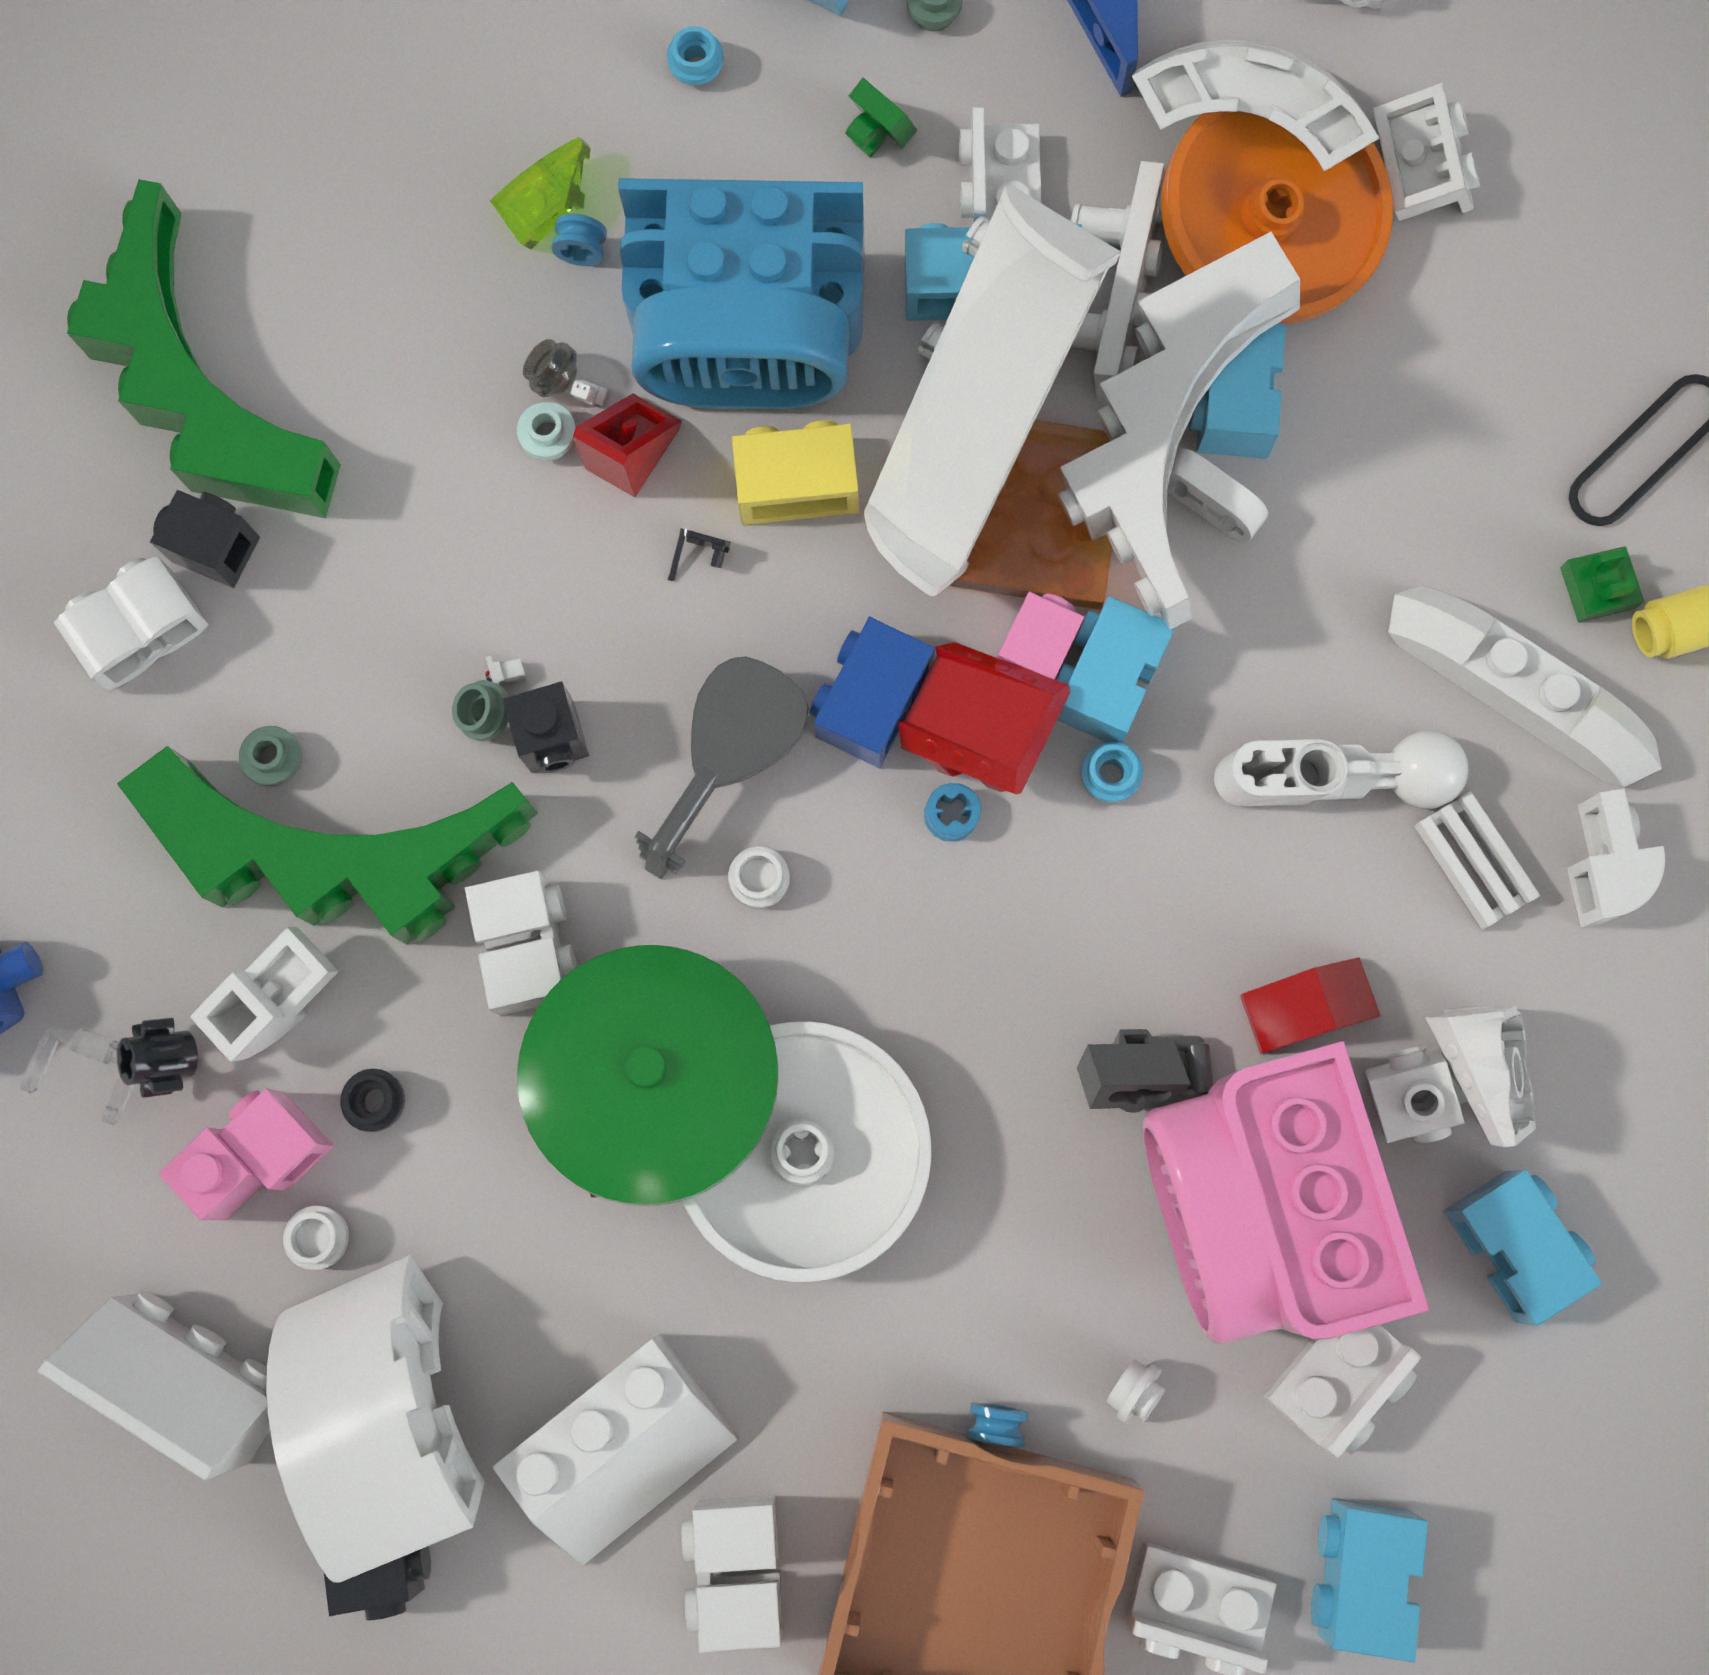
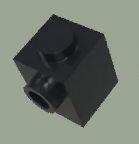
(205, 536)
(546, 728)
(381, 1589)

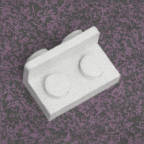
(1425, 153)
(997, 158)
(1342, 1384)
(1201, 1610)

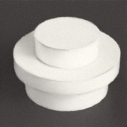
(759, 877)
(315, 1237)
(1136, 1392)

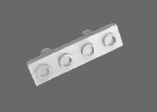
(1140, 256)

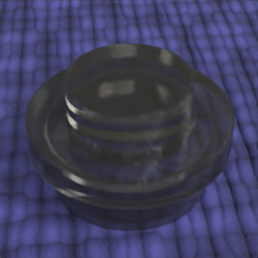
(550, 367)

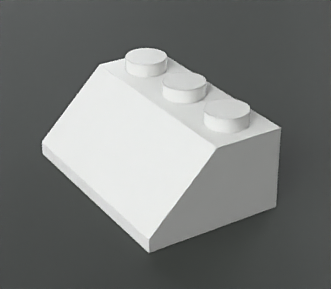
(165, 1383)
(616, 1452)

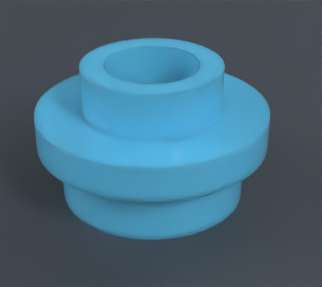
(692, 43)
(1120, 756)

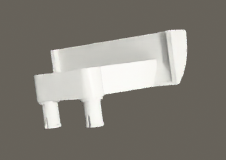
(983, 385)

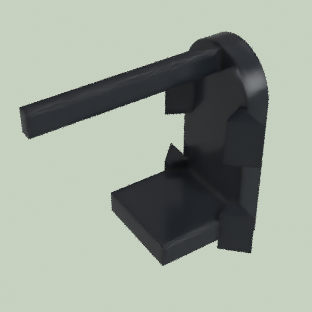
(718, 545)

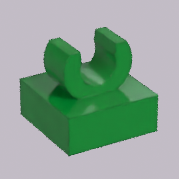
(877, 120)
(1602, 584)

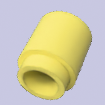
(1673, 624)

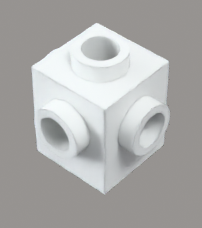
(1421, 1118)

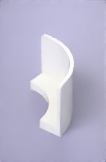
(1260, 82)
(359, 1424)

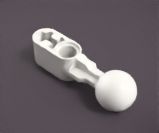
(1422, 770)

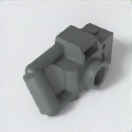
(1144, 1071)

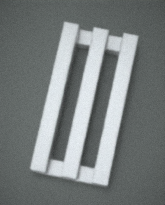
(1495, 848)

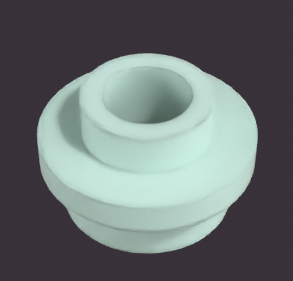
(548, 446)

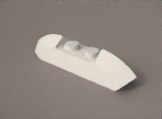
(1524, 684)

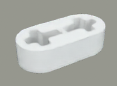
(1216, 496)

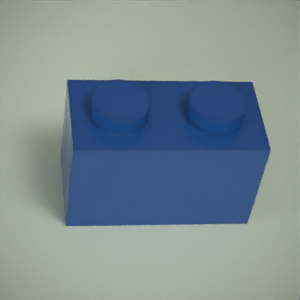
(871, 691)

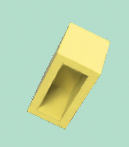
(795, 472)

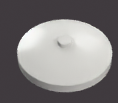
(833, 1167)

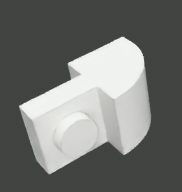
(1617, 872)
(266, 999)

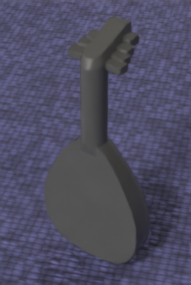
(740, 726)

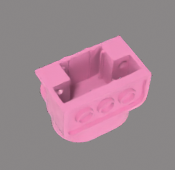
(1282, 1203)

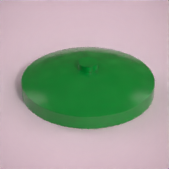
(648, 1075)

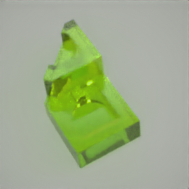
(543, 193)

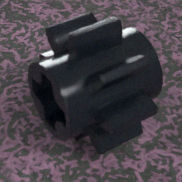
(157, 1057)

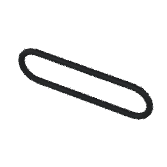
(1628, 433)

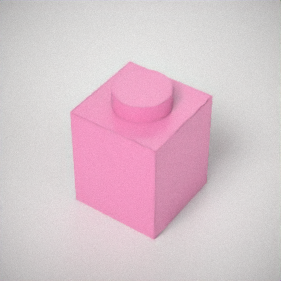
(1042, 634)
(274, 1138)
(210, 1177)

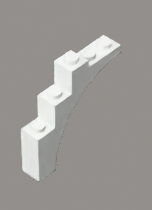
(1189, 339)

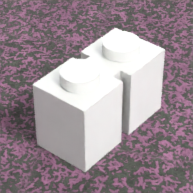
(514, 913)
(741, 1607)

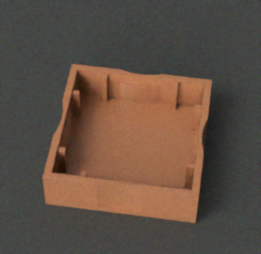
(979, 1560)

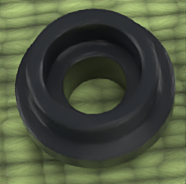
(354, 1095)

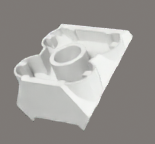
(1489, 1063)

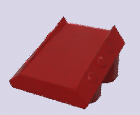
(982, 717)

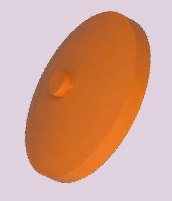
(1251, 177)

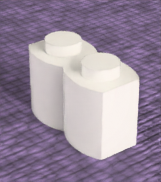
(130, 622)

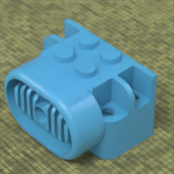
(742, 289)

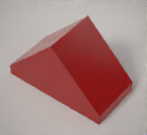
(626, 442)
(1310, 1004)

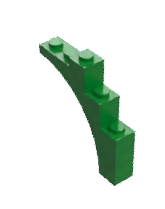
(139, 326)
(318, 873)

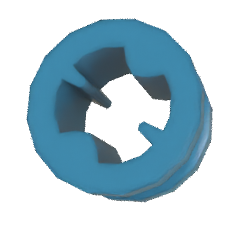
(579, 239)
(948, 794)
(997, 1424)

